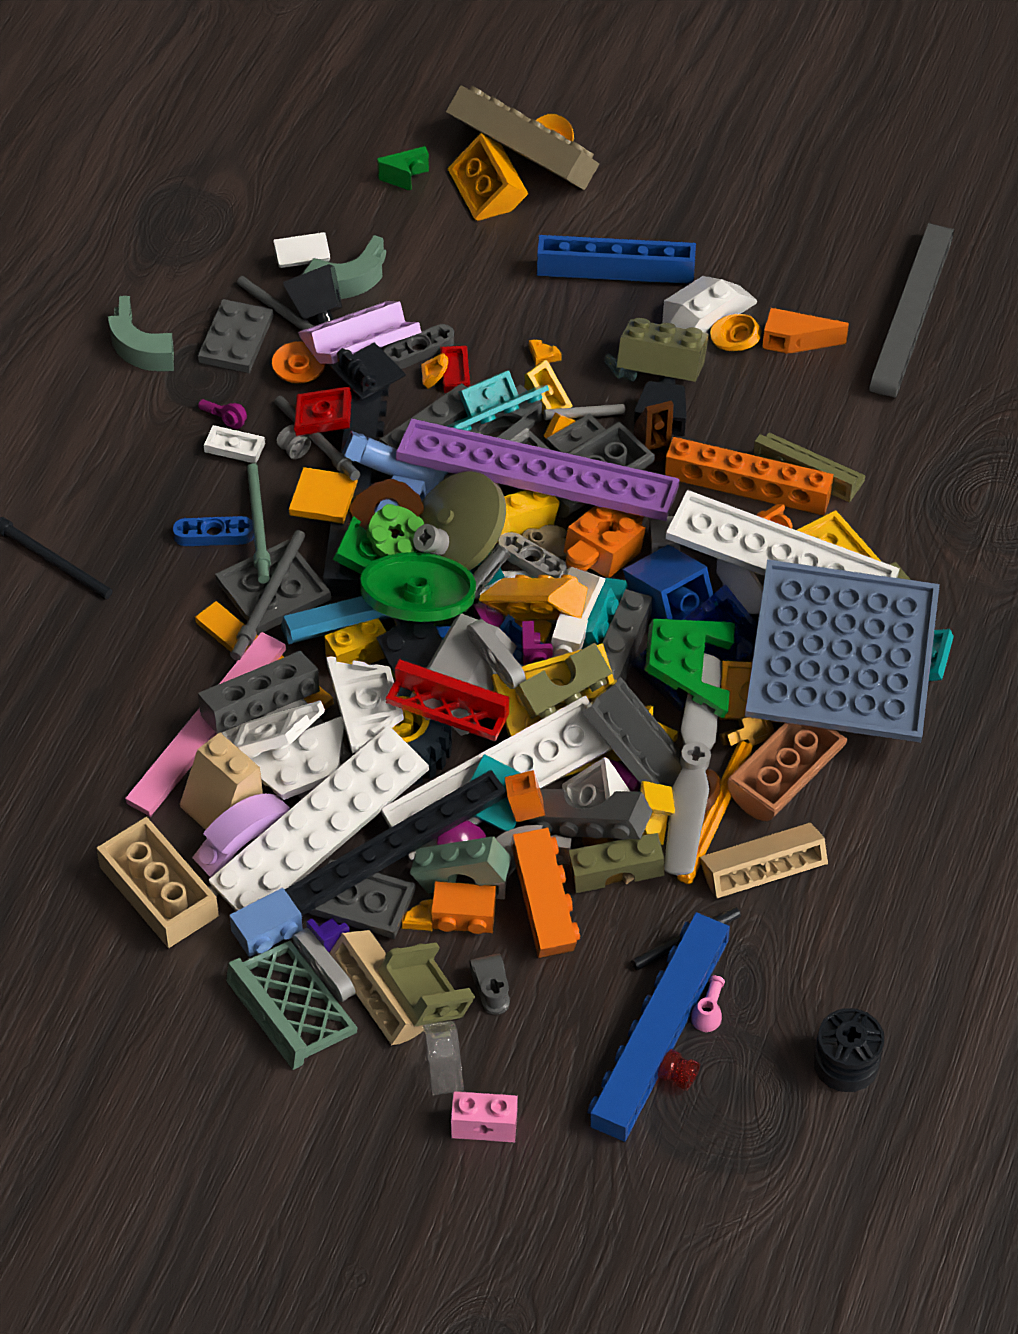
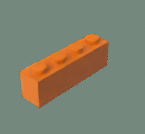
(544, 893)

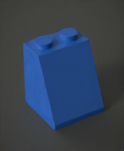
(673, 581)

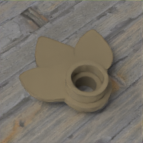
(549, 538)

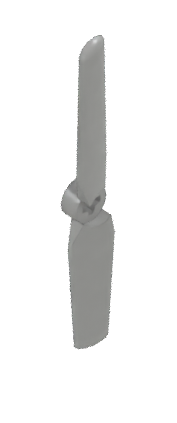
(692, 786)

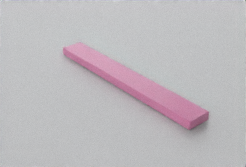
(181, 752)

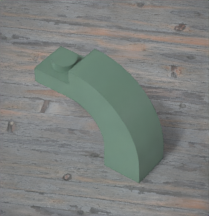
(360, 274)
(136, 347)

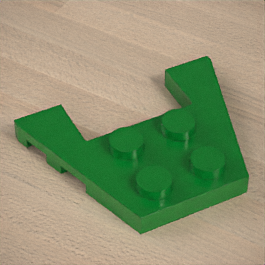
(677, 657)

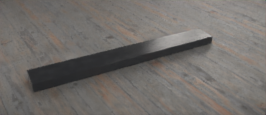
(396, 842)

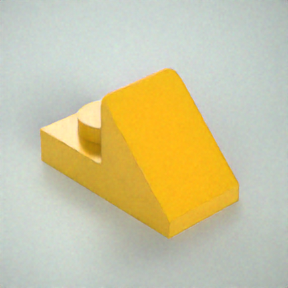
(662, 804)

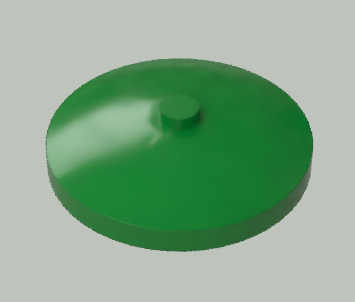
(418, 587)

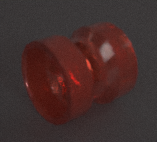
(678, 1069)

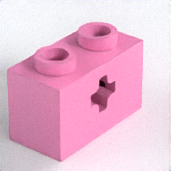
(484, 1116)

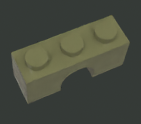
(542, 695)
(596, 863)

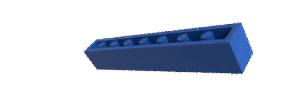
(659, 1026)

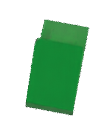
(399, 167)

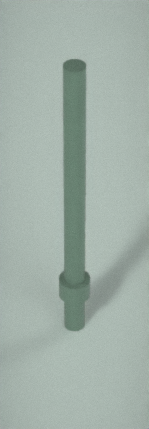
(261, 556)

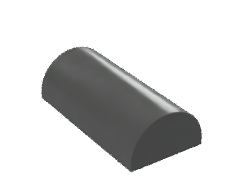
(613, 446)

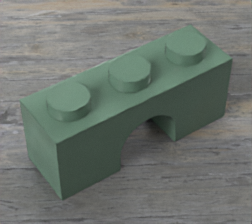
(478, 858)

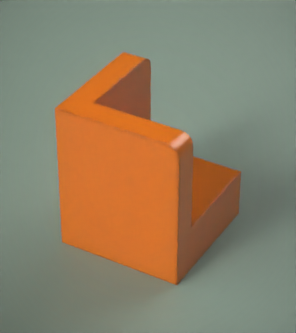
(524, 796)

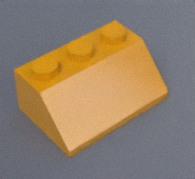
(487, 179)
(536, 597)

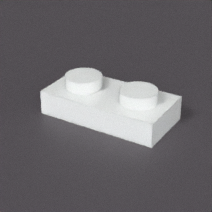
(234, 444)

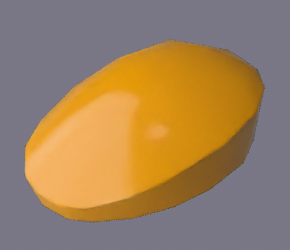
(735, 332)

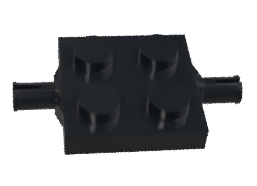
(410, 642)

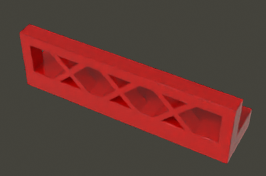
(457, 693)

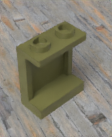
(422, 985)

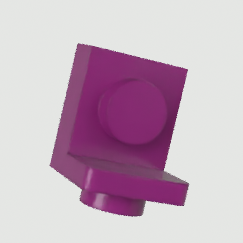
(531, 646)

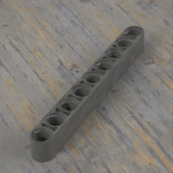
(911, 311)

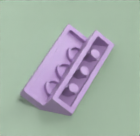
(377, 324)

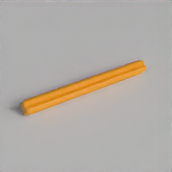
(715, 813)

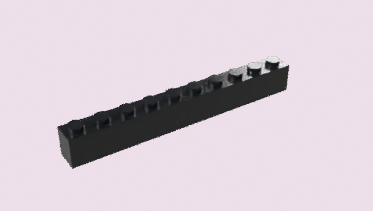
(364, 420)

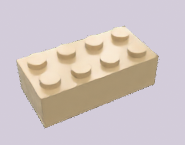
(157, 882)

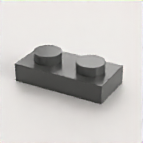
(575, 434)

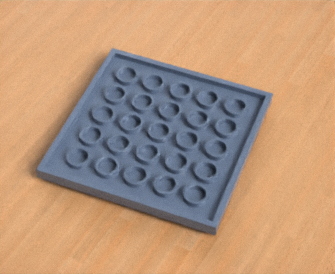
(843, 651)

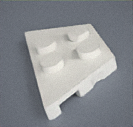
(362, 699)
(274, 730)
(304, 761)

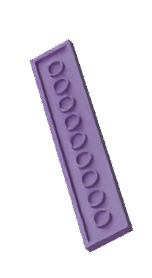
(539, 469)

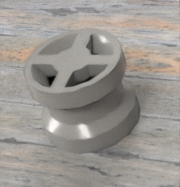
(294, 445)
(431, 540)

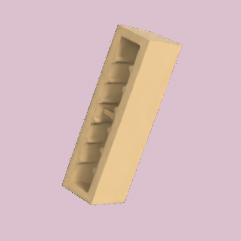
(764, 860)
(360, 959)

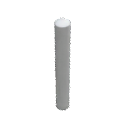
(580, 412)

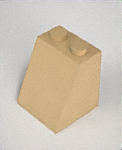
(219, 780)

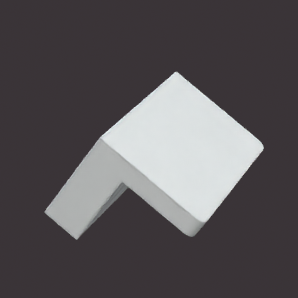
(301, 249)

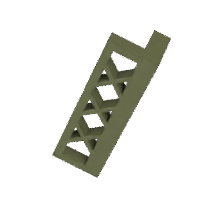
(845, 480)

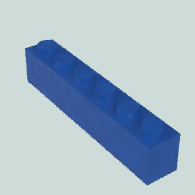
(616, 259)

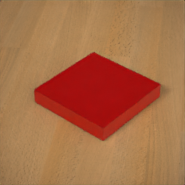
(322, 411)

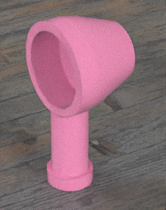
(711, 1020)

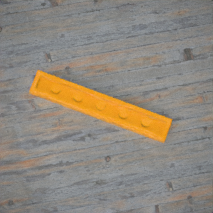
(225, 627)

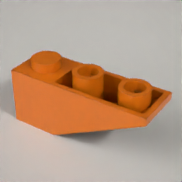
(800, 332)

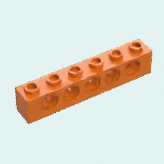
(749, 475)

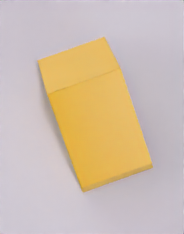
(544, 375)

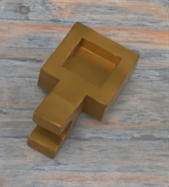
(751, 730)

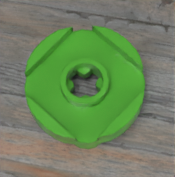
(390, 518)

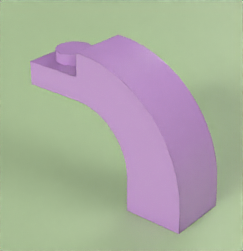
(236, 828)

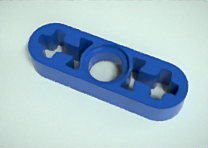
(205, 539)

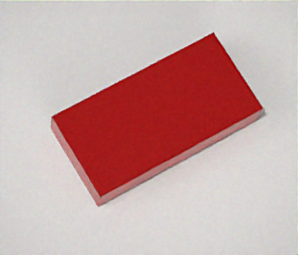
(457, 369)

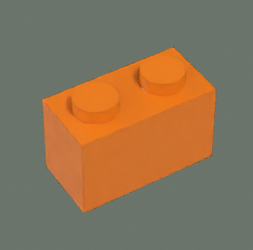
(463, 907)

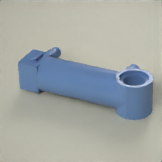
(383, 459)

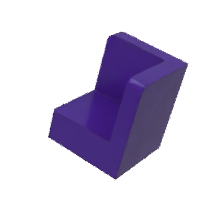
(328, 932)

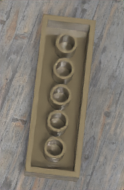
(524, 135)

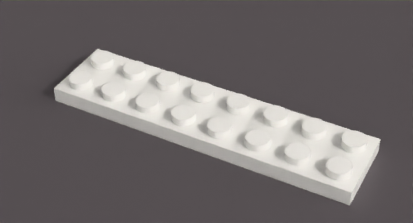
(751, 540)
(548, 747)
(321, 820)

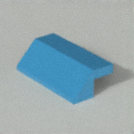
(327, 619)

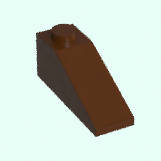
(655, 429)

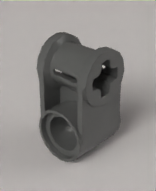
(491, 982)

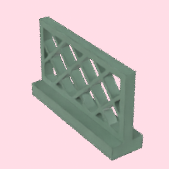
(266, 1009)

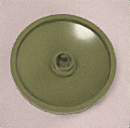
(470, 512)

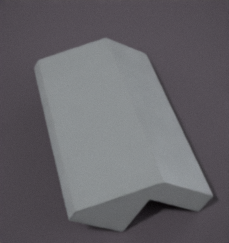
(462, 661)

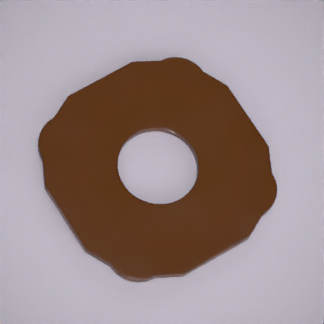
(390, 489)

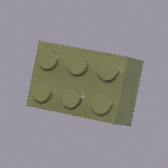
(662, 349)

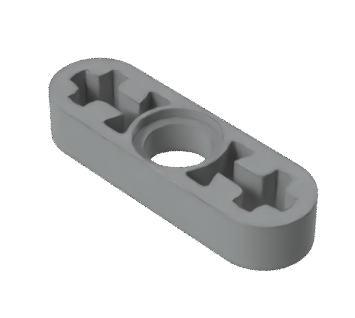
(521, 548)
(496, 653)
(323, 964)

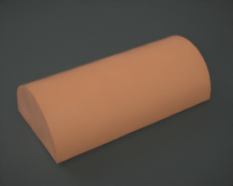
(782, 768)

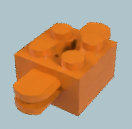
(604, 540)

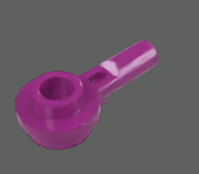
(232, 414)

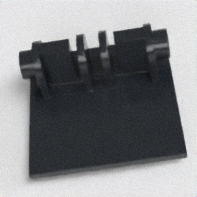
(367, 370)

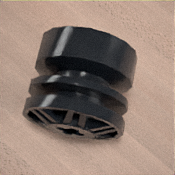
(848, 1050)

